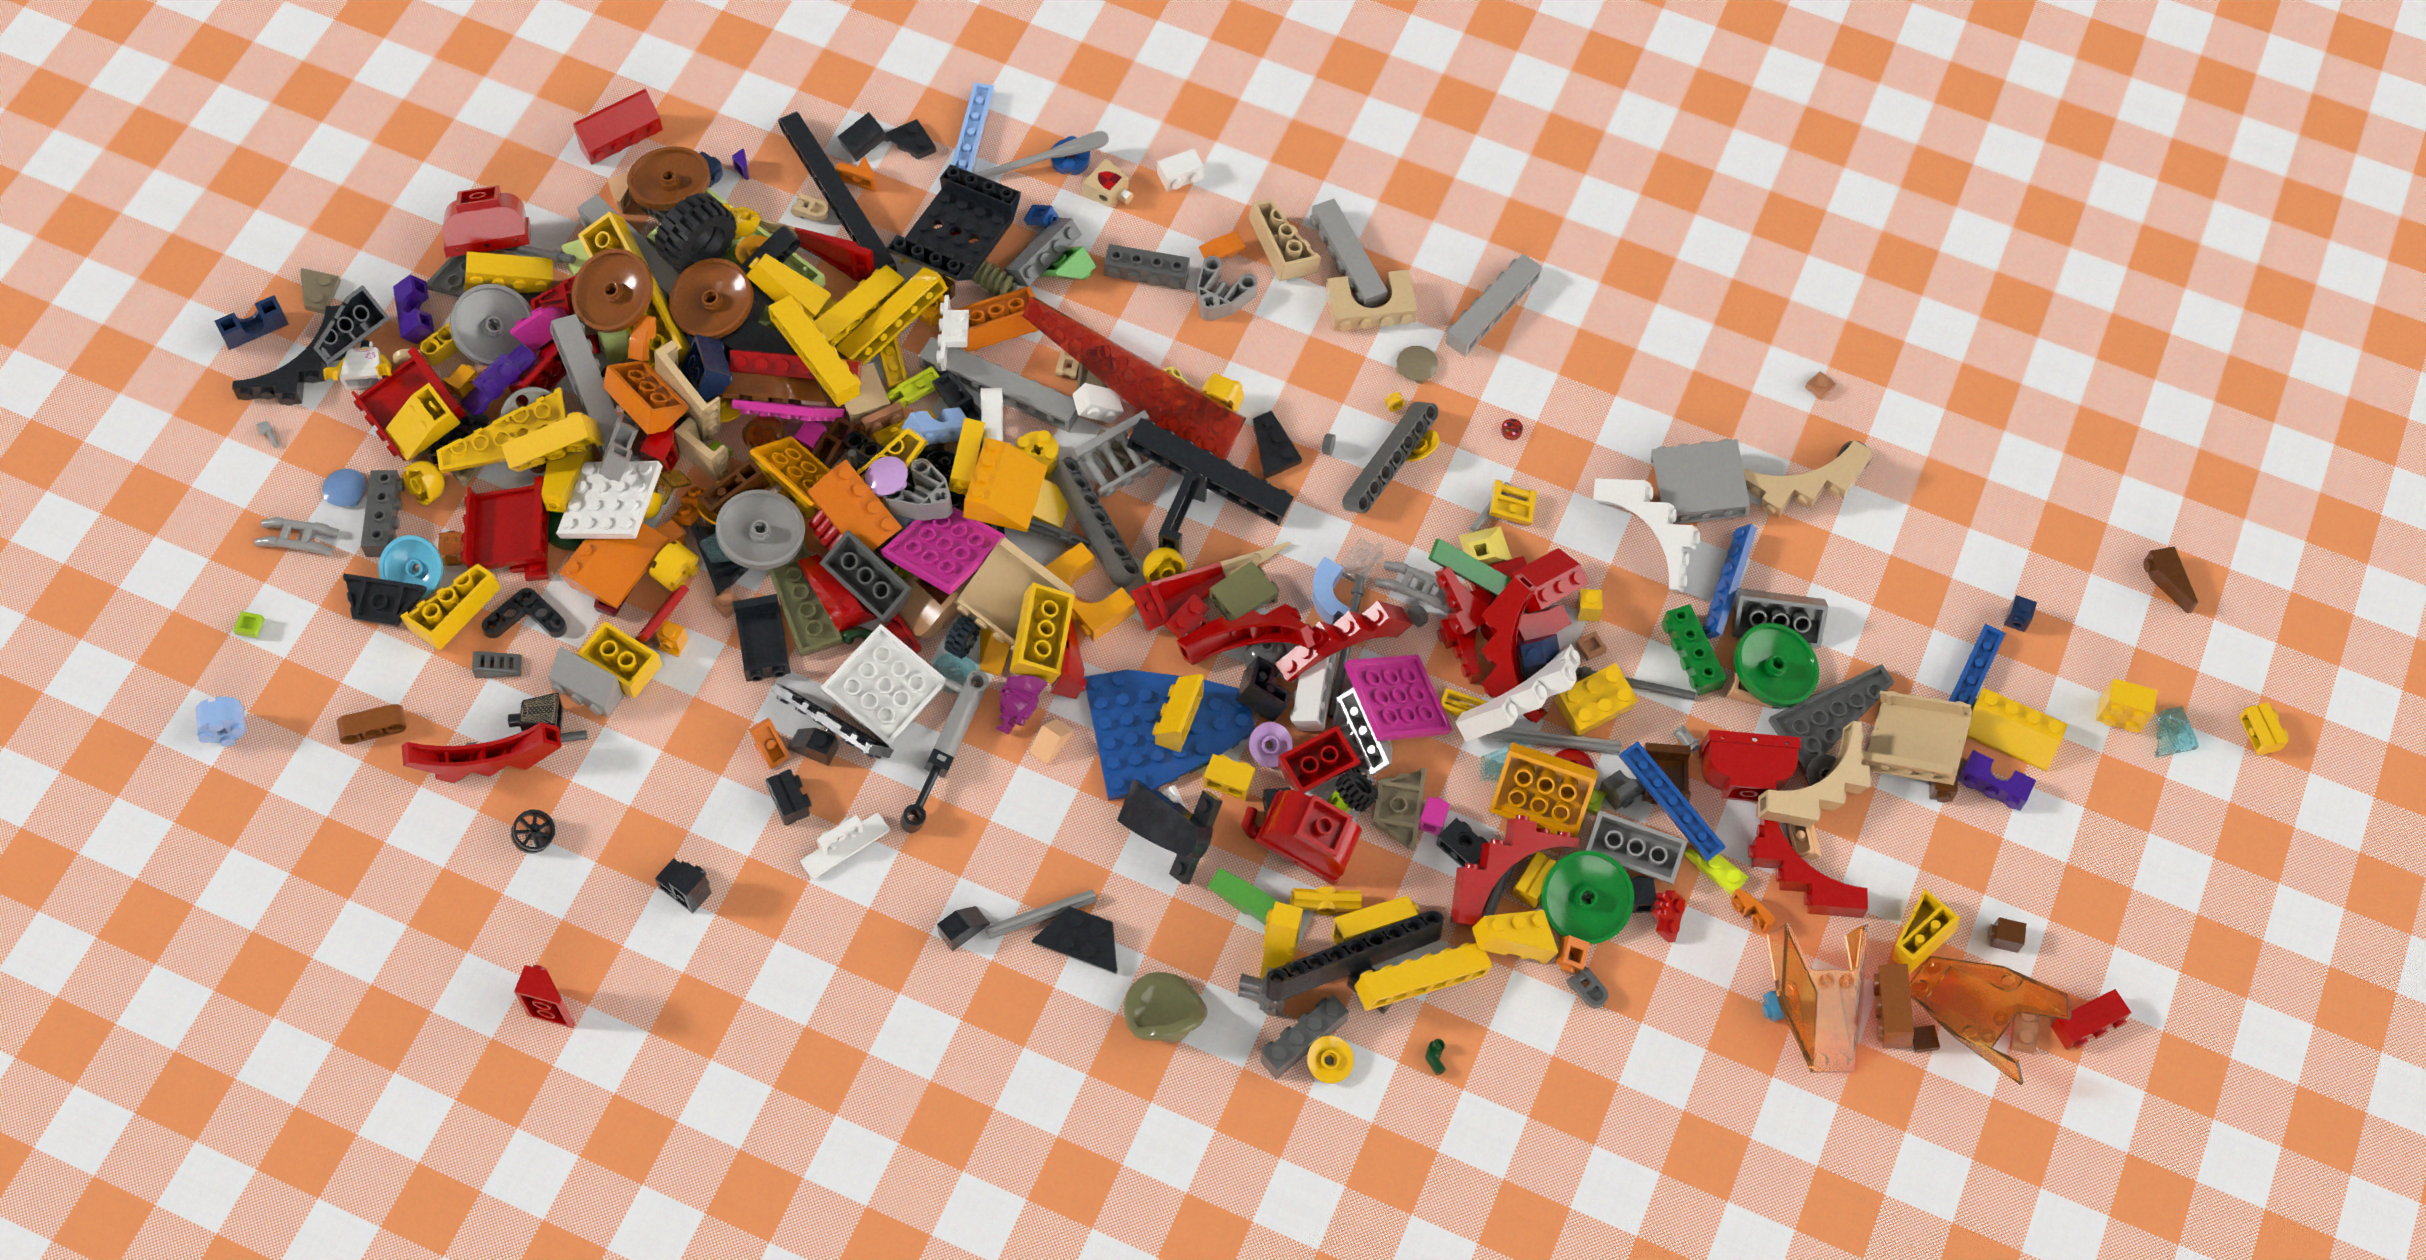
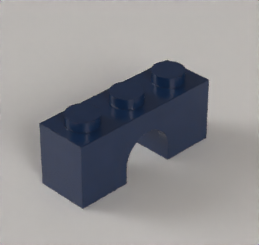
(264, 321)

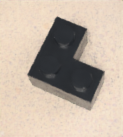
(1260, 692)
(684, 884)

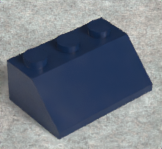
(706, 367)

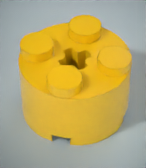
(1224, 390)
(1042, 448)
(674, 565)

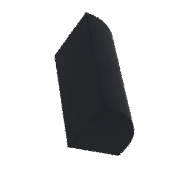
(862, 137)

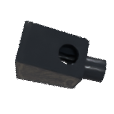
(536, 710)

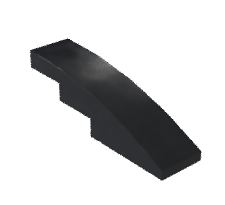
(956, 396)

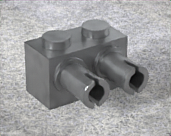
(1254, 989)

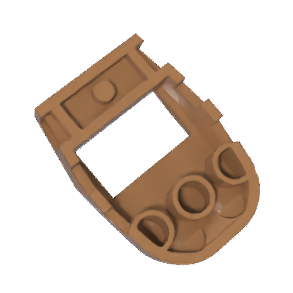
(924, 614)

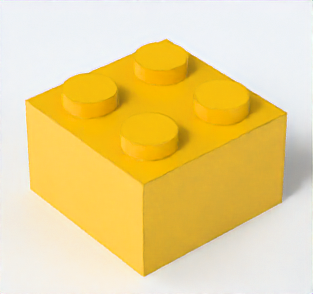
(2126, 705)

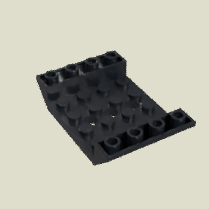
(963, 205)

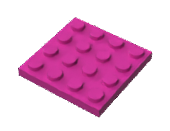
(788, 410)
(943, 549)
(1397, 697)

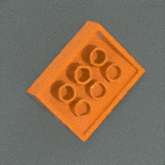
(612, 566)

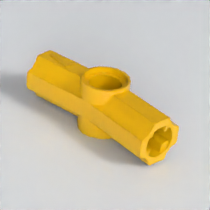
(1326, 900)

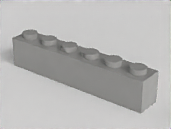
(1348, 254)
(1493, 304)

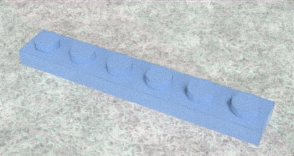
(973, 126)

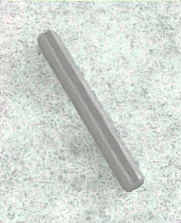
(1039, 914)

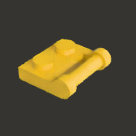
(1512, 508)

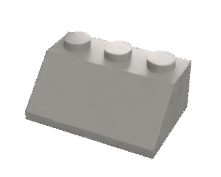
(585, 683)

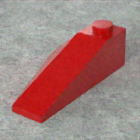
(838, 601)

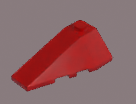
(1072, 679)

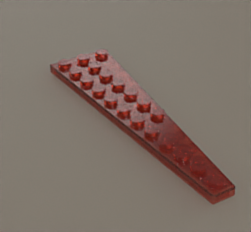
(1146, 387)

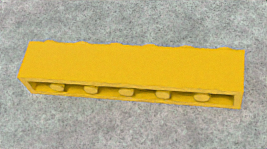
(858, 304)
(893, 316)
(814, 350)
(1422, 975)

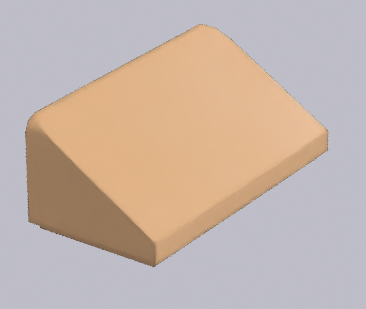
(1804, 841)

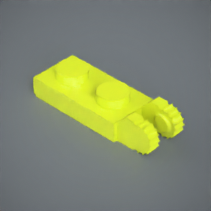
(914, 388)
(1719, 871)

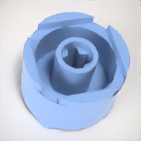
(220, 721)

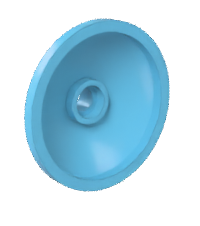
(403, 555)

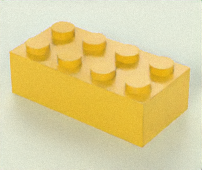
(1042, 632)

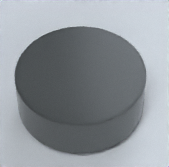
(1328, 444)
(1418, 615)

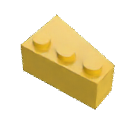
(1925, 931)
(1517, 934)

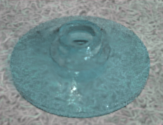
(948, 661)

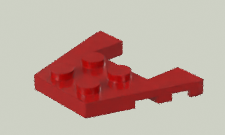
(561, 297)

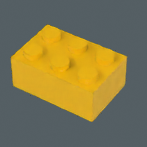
(623, 657)
(1596, 700)

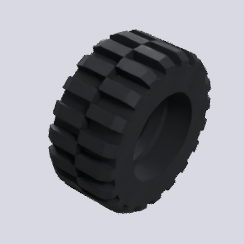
(695, 231)

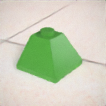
(1072, 264)

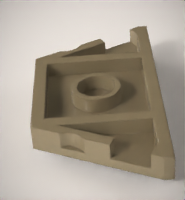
(1399, 806)

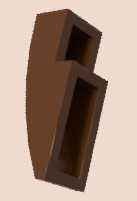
(832, 443)

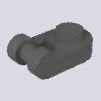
(1593, 995)

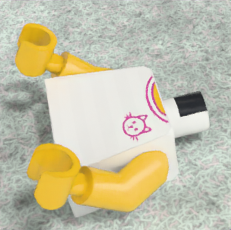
(360, 367)

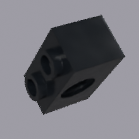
(1450, 840)

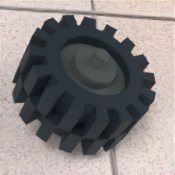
(962, 637)

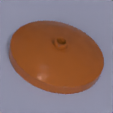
(667, 177)
(612, 290)
(711, 298)

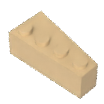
(1281, 242)

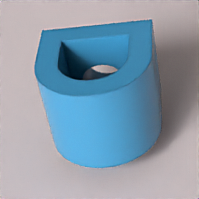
(1771, 1007)

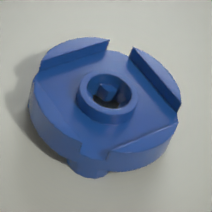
(1076, 165)

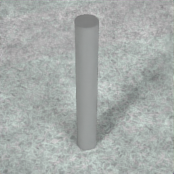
(1483, 516)

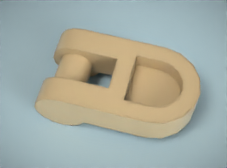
(816, 210)
(1068, 359)

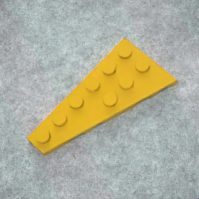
(484, 444)

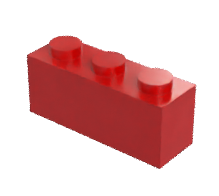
(2092, 1020)

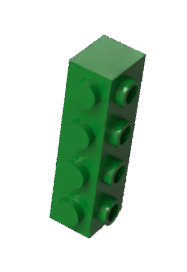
(1694, 650)

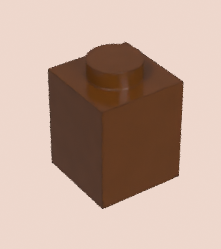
(1943, 792)
(2007, 934)

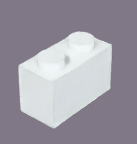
(1180, 169)
(1097, 403)

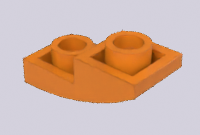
(1223, 246)
(639, 340)
(688, 512)
(1747, 904)

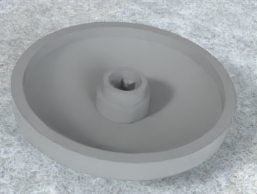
(484, 308)
(760, 529)

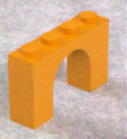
(1098, 617)

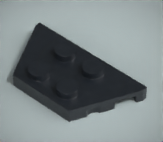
(721, 573)
(381, 599)
(1081, 938)

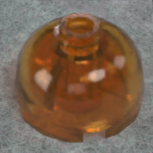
(762, 431)

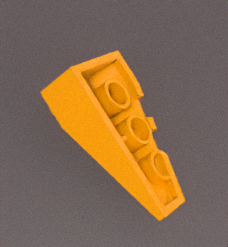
(993, 653)

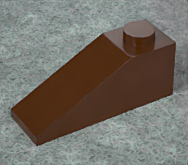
(742, 479)
(2169, 575)

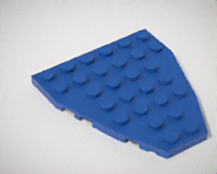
(1123, 717)

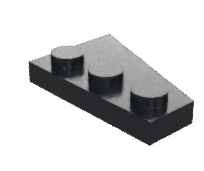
(1274, 445)

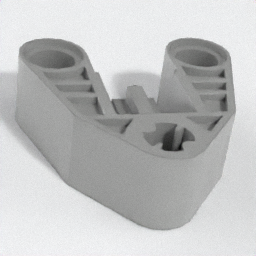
(1214, 304)
(929, 499)

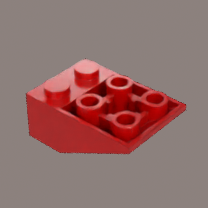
(662, 448)

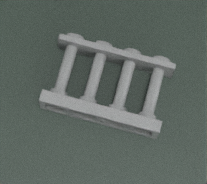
(1102, 443)

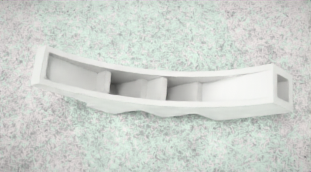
(1674, 538)
(1530, 695)

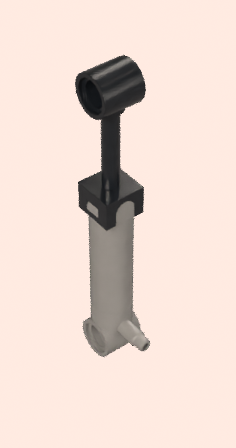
(948, 742)

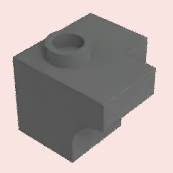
(1620, 790)

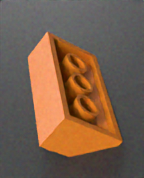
(998, 319)
(644, 395)
(854, 506)

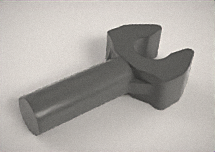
(852, 456)

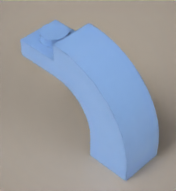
(1324, 581)

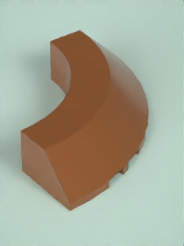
(774, 389)

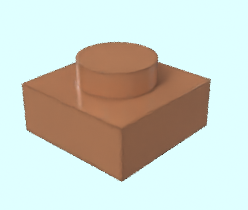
(1820, 385)
(724, 602)
(1591, 646)

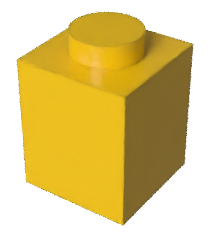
(1589, 605)

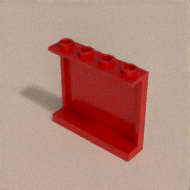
(392, 392)
(505, 527)

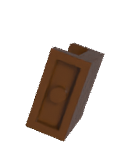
(1674, 763)

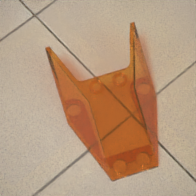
(1981, 1001)
(1821, 1004)

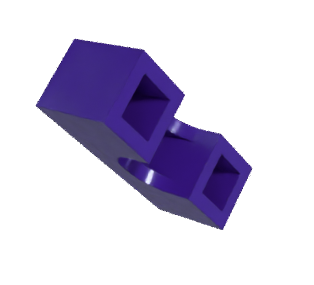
(409, 296)
(1978, 775)

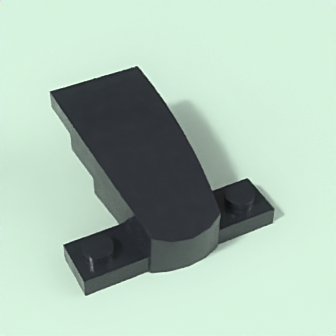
(756, 336)
(1171, 825)

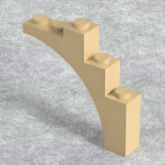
(1807, 487)
(1804, 805)

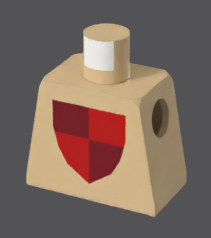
(1107, 185)

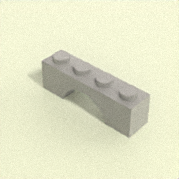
(618, 448)

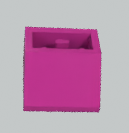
(535, 330)

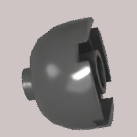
(1269, 651)

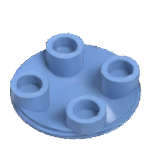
(344, 487)

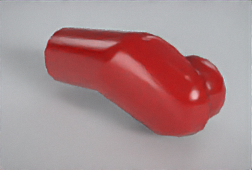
(1248, 823)

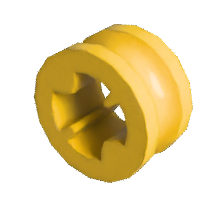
(1394, 401)

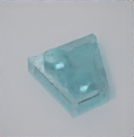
(2174, 733)

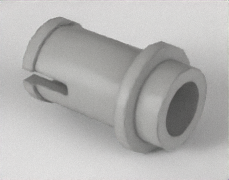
(1686, 738)

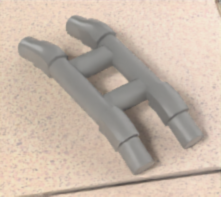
(304, 543)
(1404, 588)

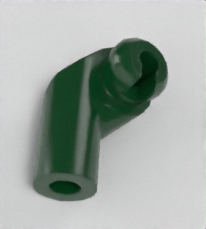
(855, 632)
(1433, 1056)

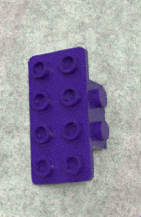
(496, 377)

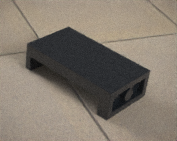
(1192, 487)
(761, 637)

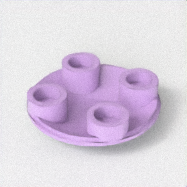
(886, 476)

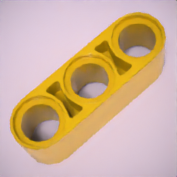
(440, 345)

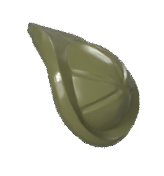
(1163, 1008)

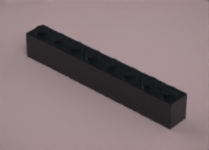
(1222, 476)

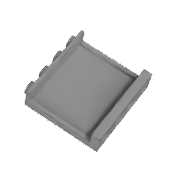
(1702, 480)

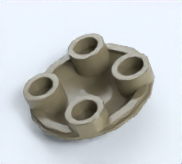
(1417, 363)

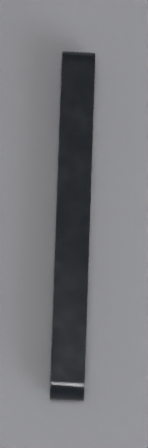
(833, 188)

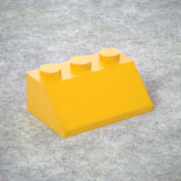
(1179, 712)

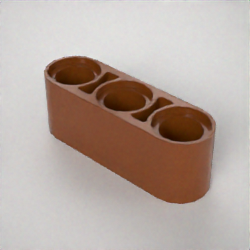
(371, 724)

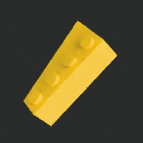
(515, 272)
(552, 441)
(905, 447)
(452, 607)
(1281, 935)

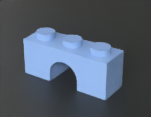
(943, 430)

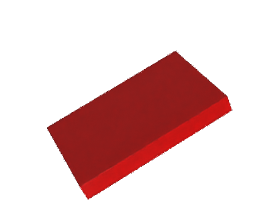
(662, 613)

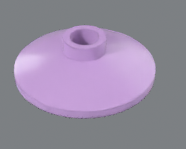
(1280, 743)

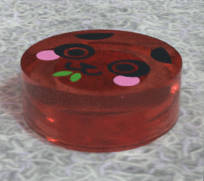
(1511, 429)

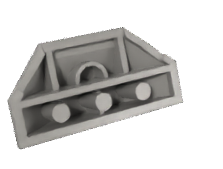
(1357, 730)

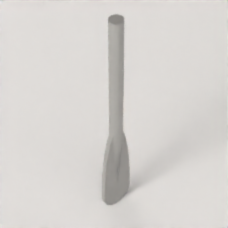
(1079, 145)

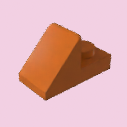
(859, 176)
(769, 743)

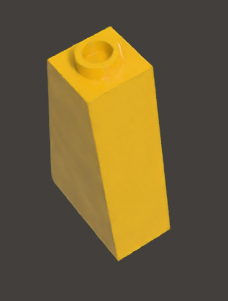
(781, 281)
(966, 455)
(562, 477)
(1372, 918)

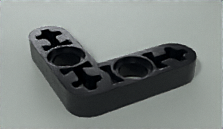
(460, 431)
(528, 608)

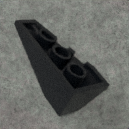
(352, 322)

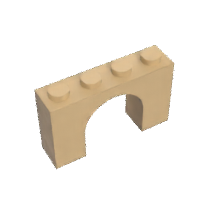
(1348, 314)

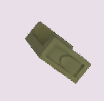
(1243, 592)

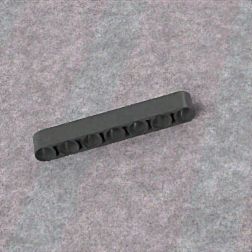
(1390, 457)
(1095, 522)

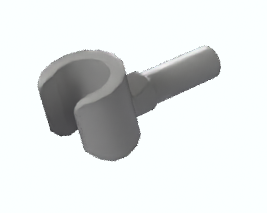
(265, 428)

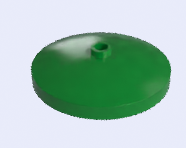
(1776, 665)
(1608, 892)

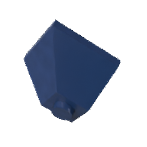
(1536, 654)

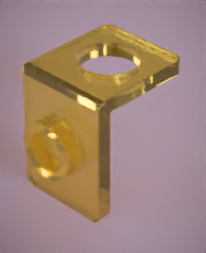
(670, 481)

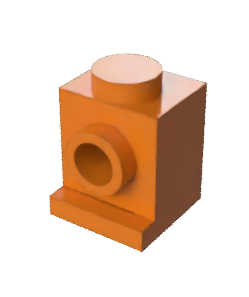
(1578, 951)

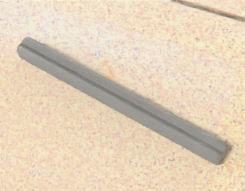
(1557, 740)

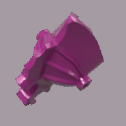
(1019, 700)

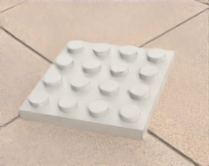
(609, 507)
(884, 685)

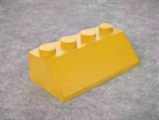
(2015, 729)

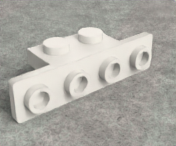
(954, 330)
(843, 842)

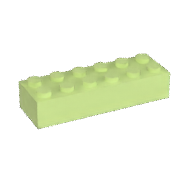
(616, 343)

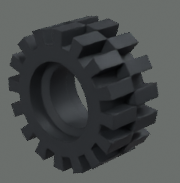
(1356, 790)

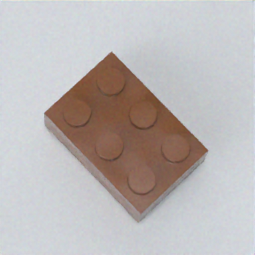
(1893, 1006)

